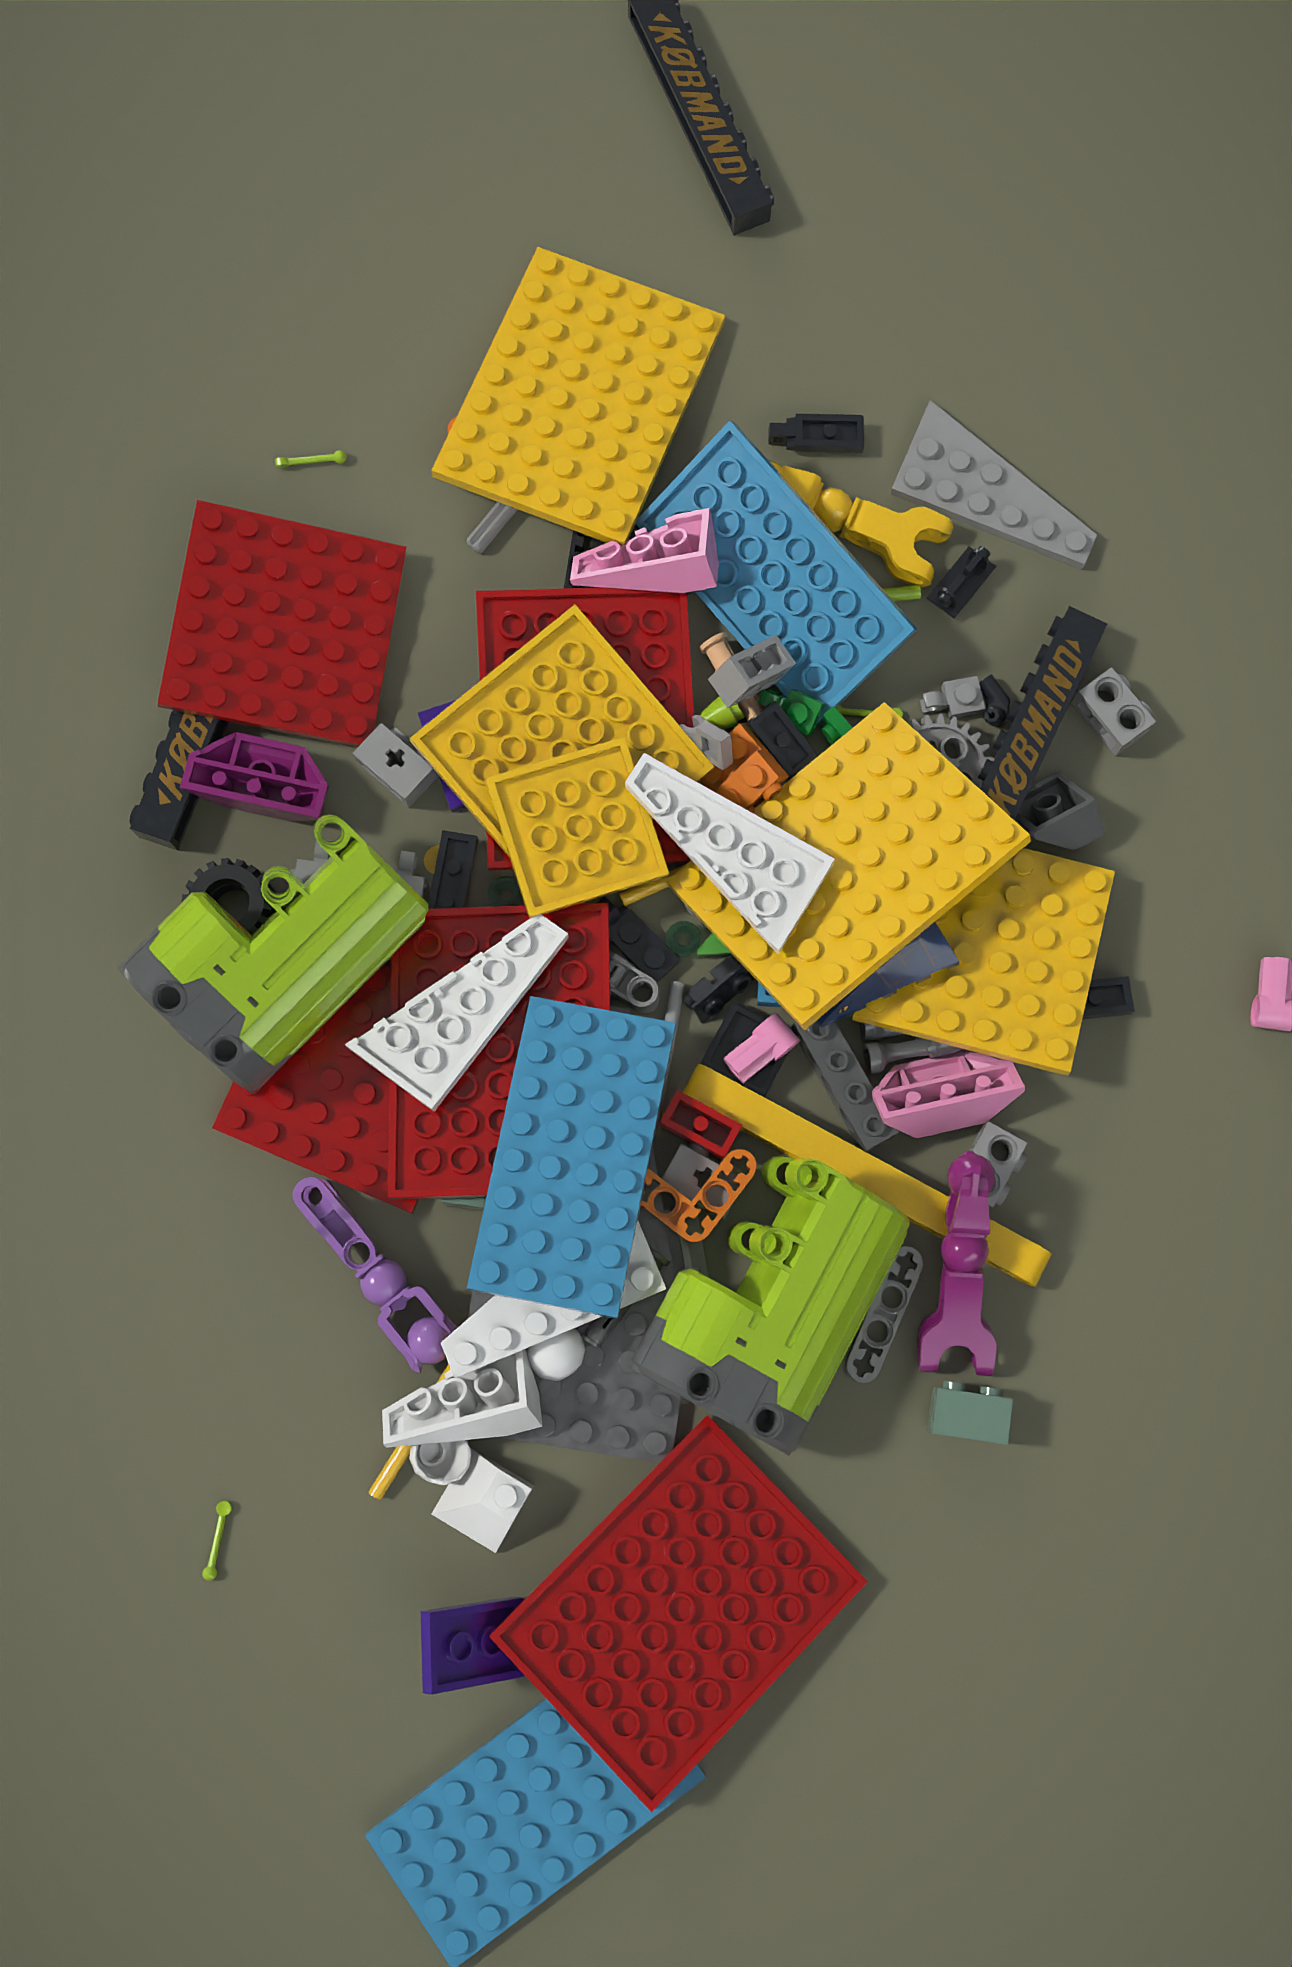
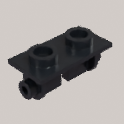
(962, 581)
(709, 999)

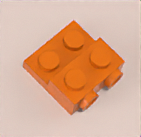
(753, 774)

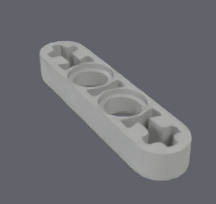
(889, 1316)

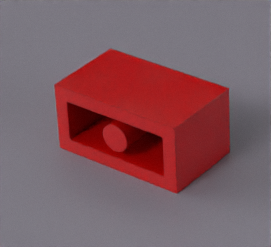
(700, 1125)

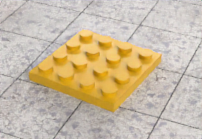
(575, 828)

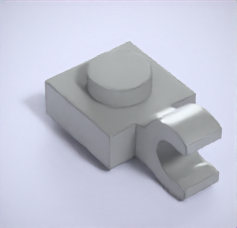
(958, 697)
(712, 741)

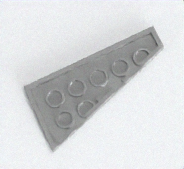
(974, 485)

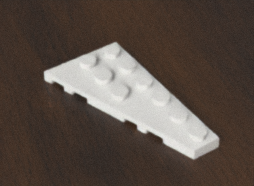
(747, 858)
(450, 1023)
(512, 1325)

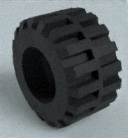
(235, 876)

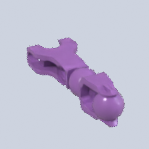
(381, 1279)

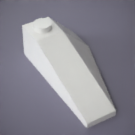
(477, 1405)

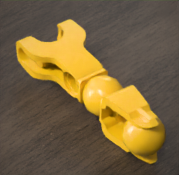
(874, 526)

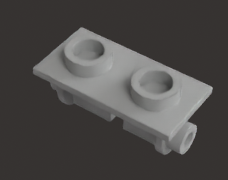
(687, 1254)

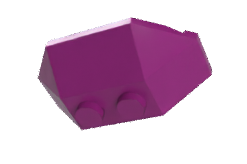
(257, 777)

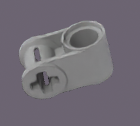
(626, 980)

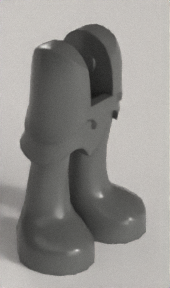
(879, 1055)

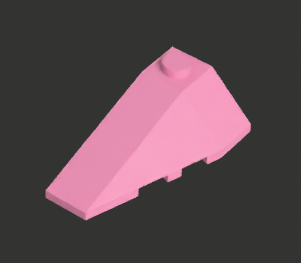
(667, 559)

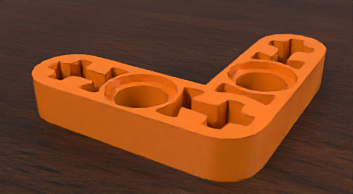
(685, 1208)

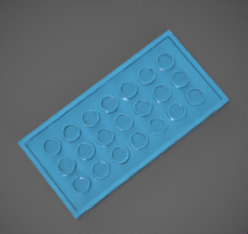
(784, 571)
(572, 1157)
(508, 1830)

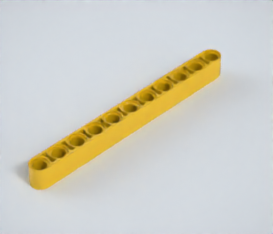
(803, 1139)

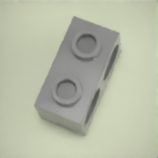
(751, 671)
(1105, 716)
(1015, 1160)

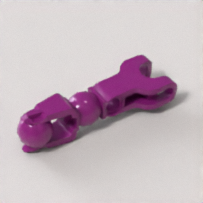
(961, 1287)

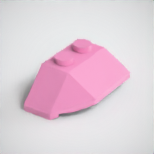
(946, 1092)

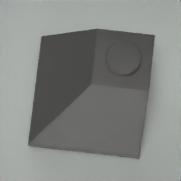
(1060, 813)

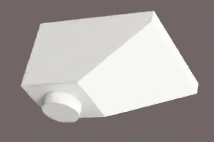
(483, 1501)

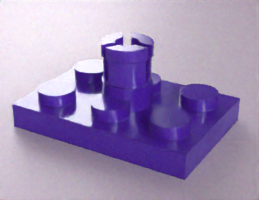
(459, 1648)

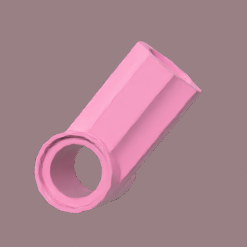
(1274, 1000)
(769, 1042)

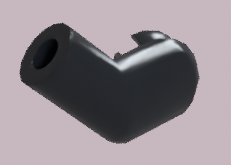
(998, 701)

